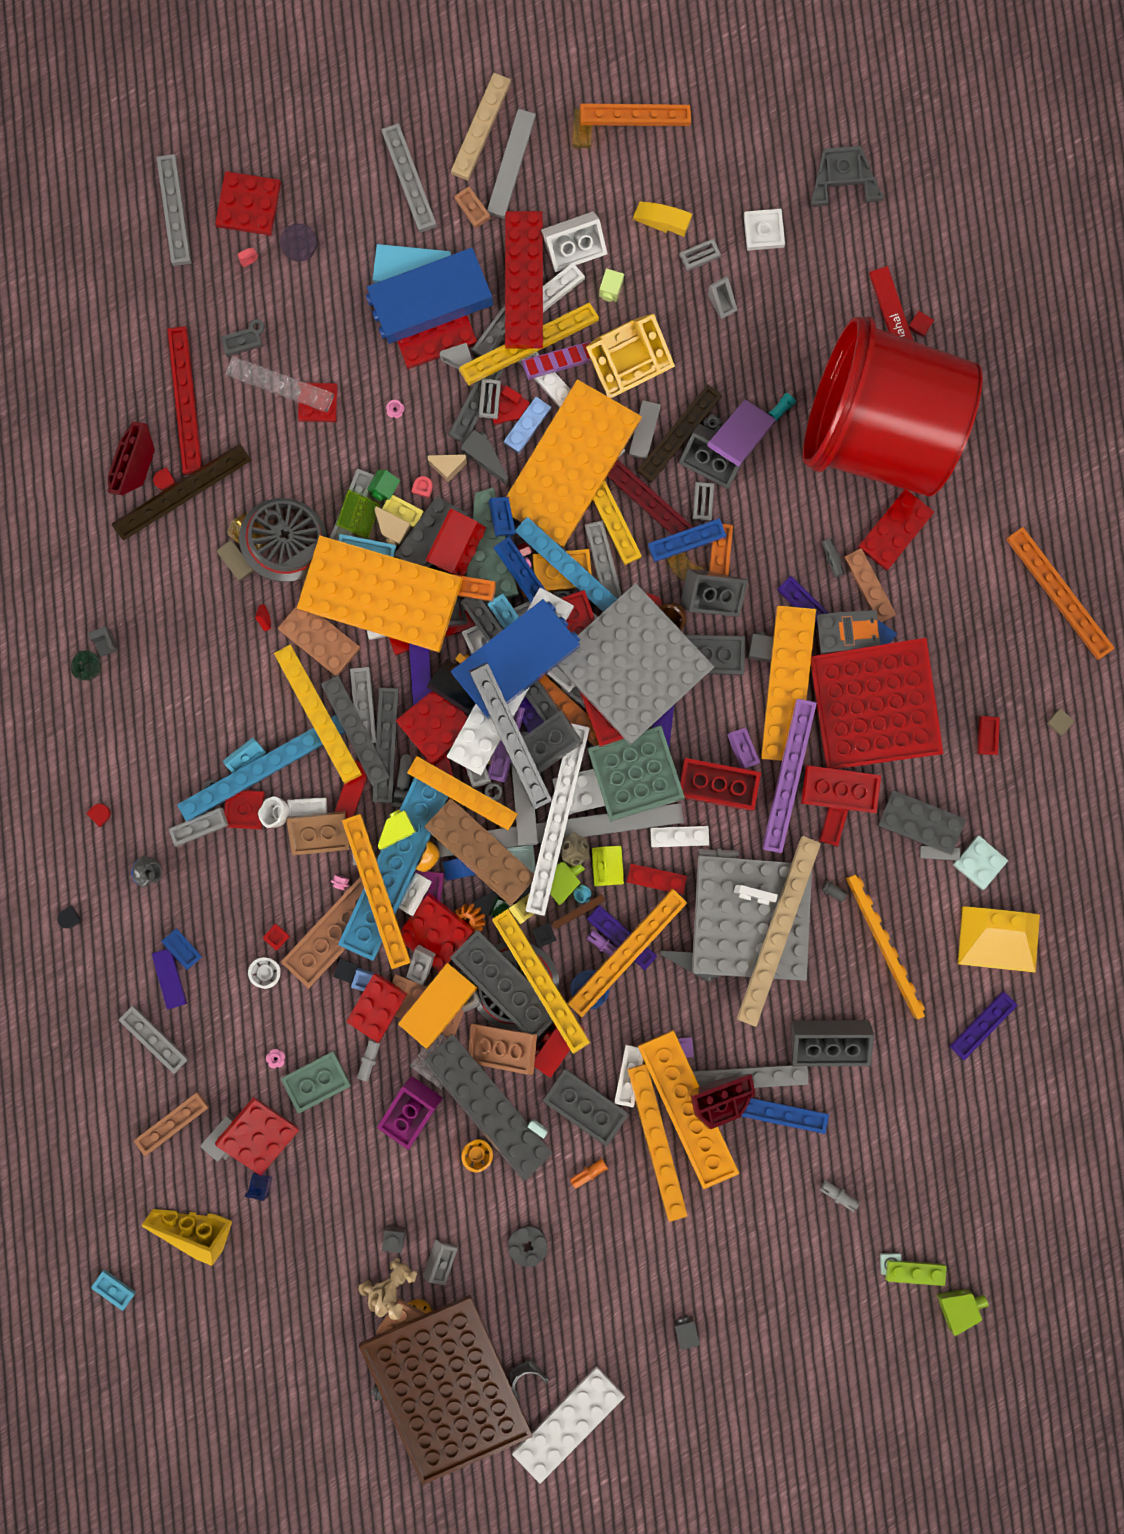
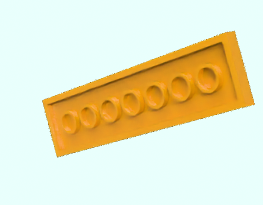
(787, 675)
(675, 1084)

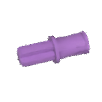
(602, 943)

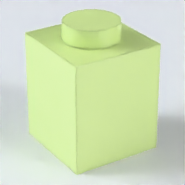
(611, 285)

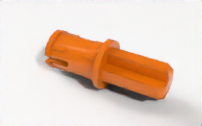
(588, 1173)

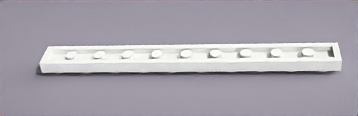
(556, 826)

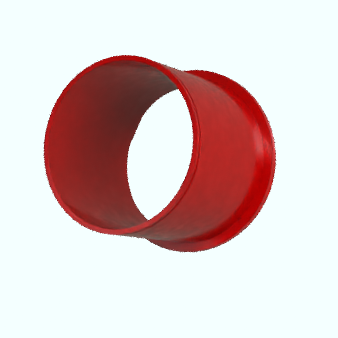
(892, 409)

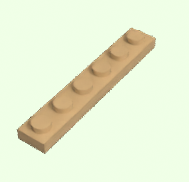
(481, 126)

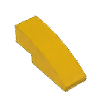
(663, 217)

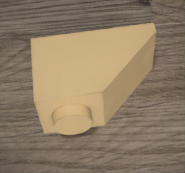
(392, 528)

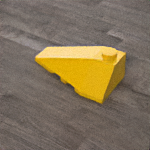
(194, 1234)

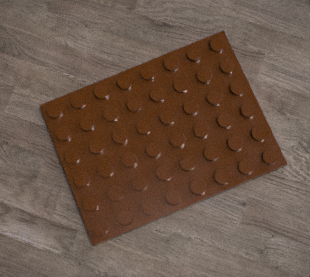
(445, 1389)

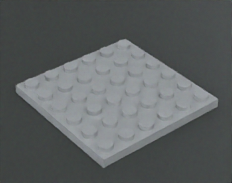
(634, 664)
(734, 929)

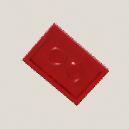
(377, 1007)

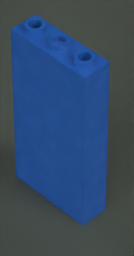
(429, 296)
(521, 653)

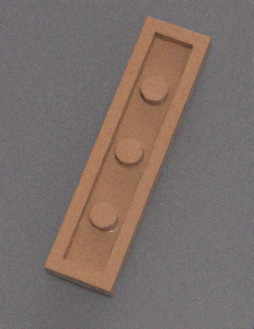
(869, 585)
(171, 1124)

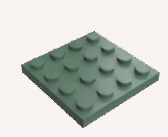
(636, 775)

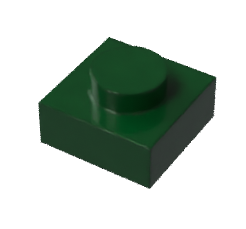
(498, 907)

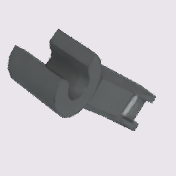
(403, 781)

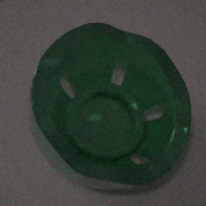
(89, 668)

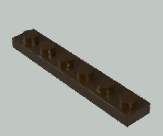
(679, 433)

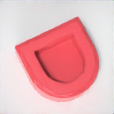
(247, 257)
(422, 487)

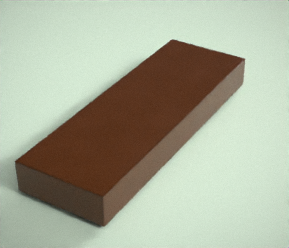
(579, 911)

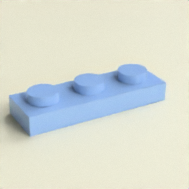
(527, 425)

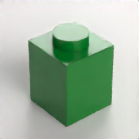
(383, 485)

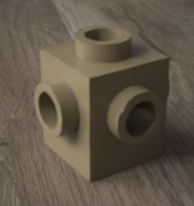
(574, 849)

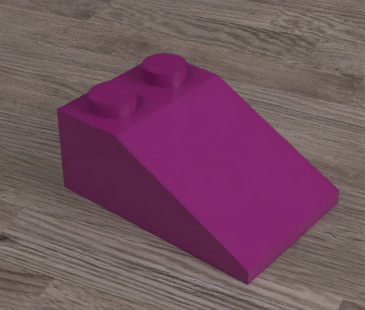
(409, 1112)

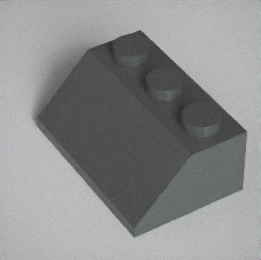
(706, 461)

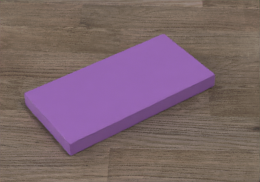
(741, 432)

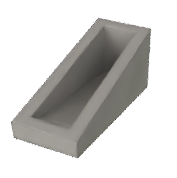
(931, 853)

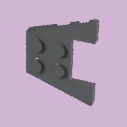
(841, 168)

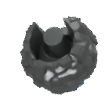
(146, 871)

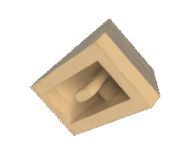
(447, 465)

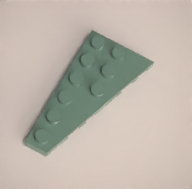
(486, 562)

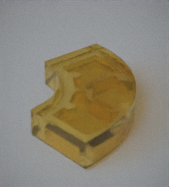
(680, 564)

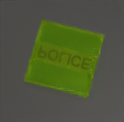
(357, 514)

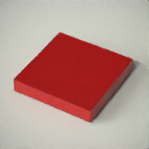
(243, 810)

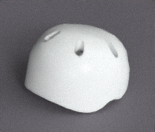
(268, 811)
(264, 973)

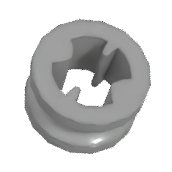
(490, 786)

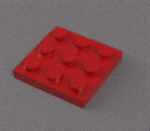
(248, 203)
(433, 725)
(437, 930)
(257, 1136)

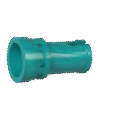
(785, 404)

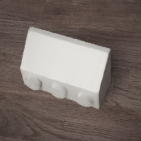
(574, 241)

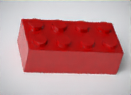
(719, 784)

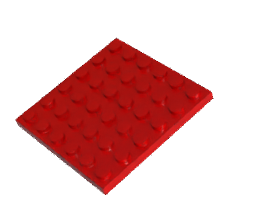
(877, 704)

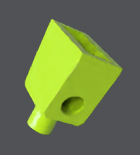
(565, 881)
(961, 1309)

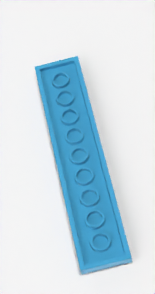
(397, 868)

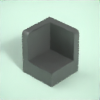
(103, 640)

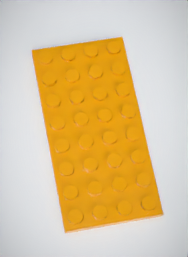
(572, 461)
(379, 593)

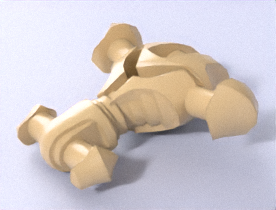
(384, 1294)

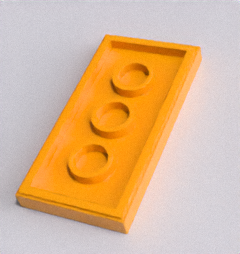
(437, 1006)

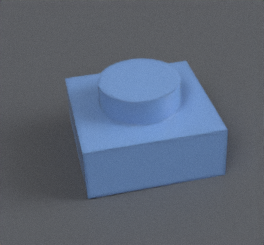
(361, 979)

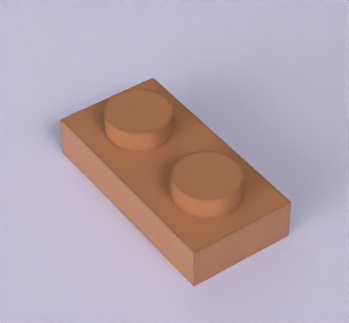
(472, 207)

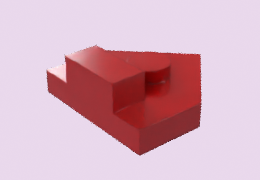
(510, 405)

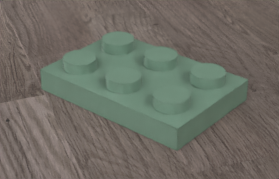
(316, 1082)

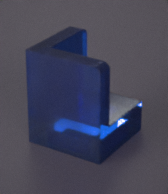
(259, 1187)

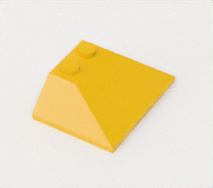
(630, 355)
(998, 939)

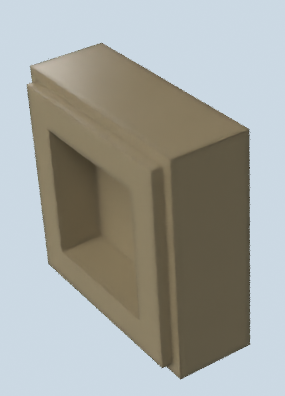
(1060, 722)

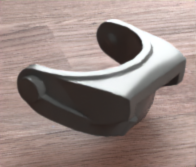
(525, 1368)

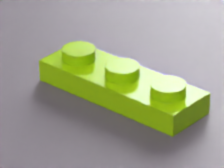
(916, 1272)

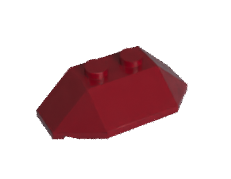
(131, 460)
(722, 1100)

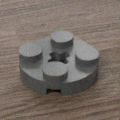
(523, 1235)

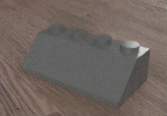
(832, 1043)

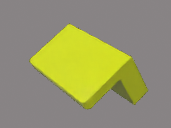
(607, 865)

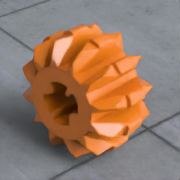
(469, 912)

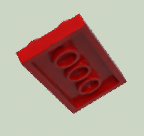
(428, 344)
(896, 529)
(841, 789)

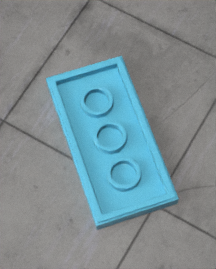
(397, 260)

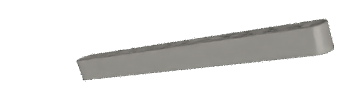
(593, 826)

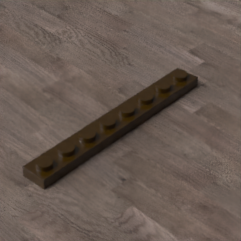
(181, 492)

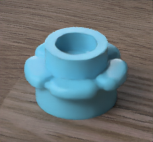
(582, 894)

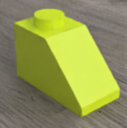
(396, 829)

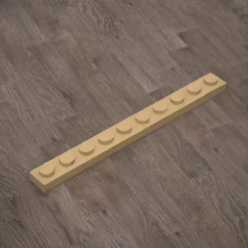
(778, 931)

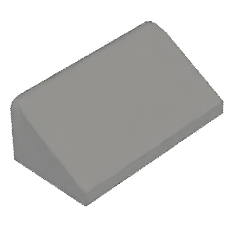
(440, 1262)

